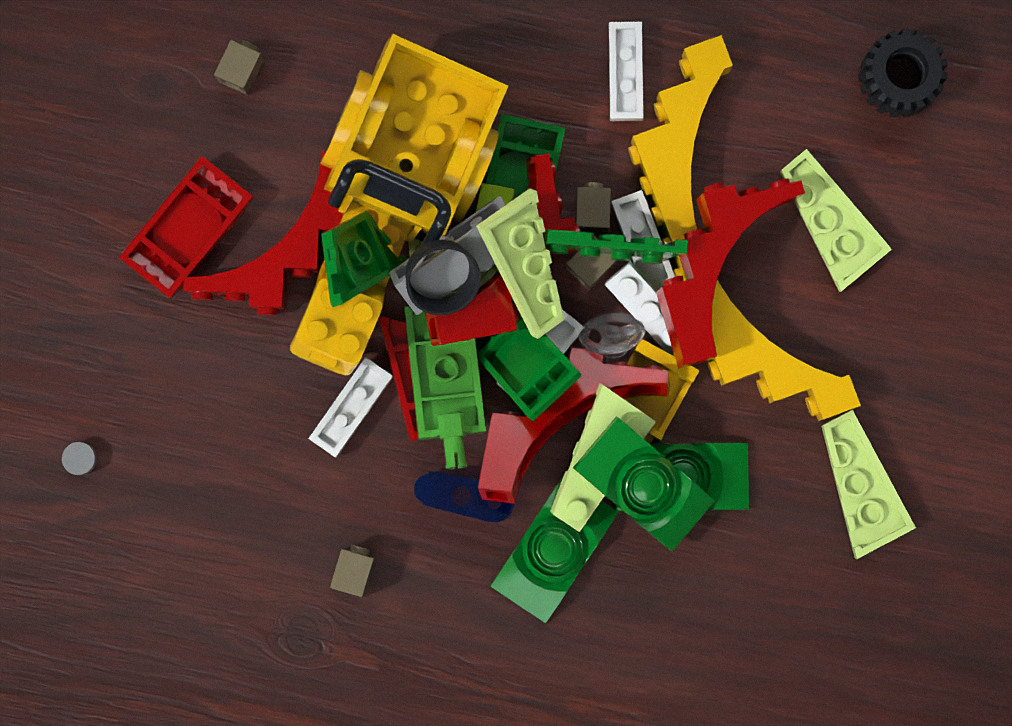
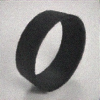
(454, 302)

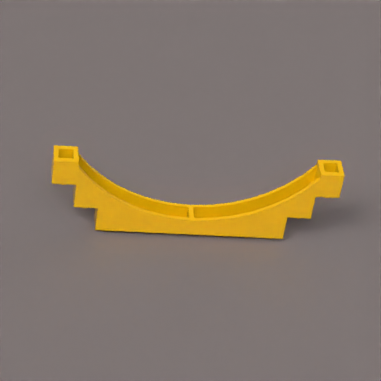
(666, 170)

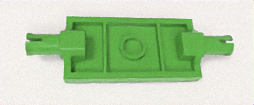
(444, 389)

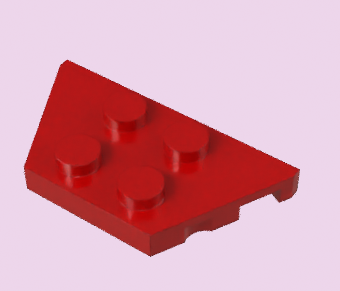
(397, 347)

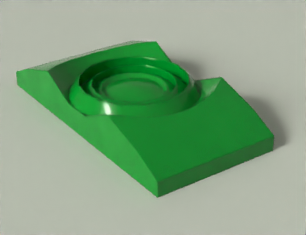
(516, 143)
(527, 367)
(715, 468)
(643, 484)
(550, 558)

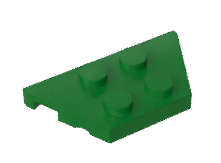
(356, 257)

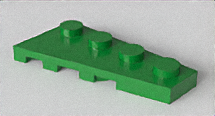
(648, 248)

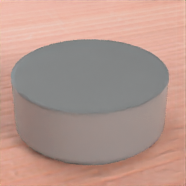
(79, 458)

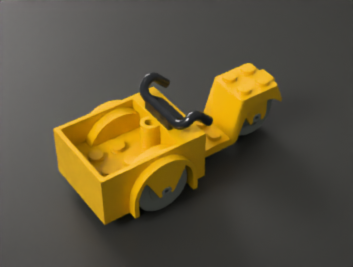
(411, 158)

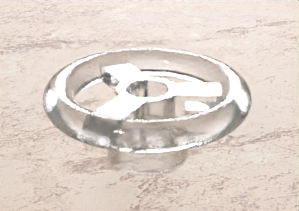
(615, 339)

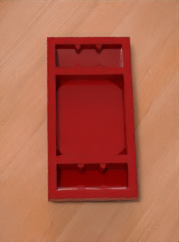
(187, 227)

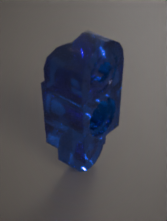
(437, 490)

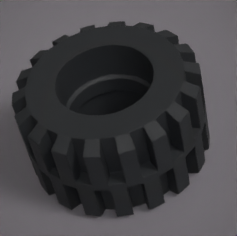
(924, 58)

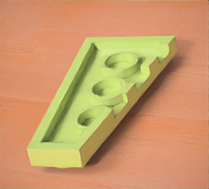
(836, 225)
(523, 261)
(866, 494)
(577, 496)

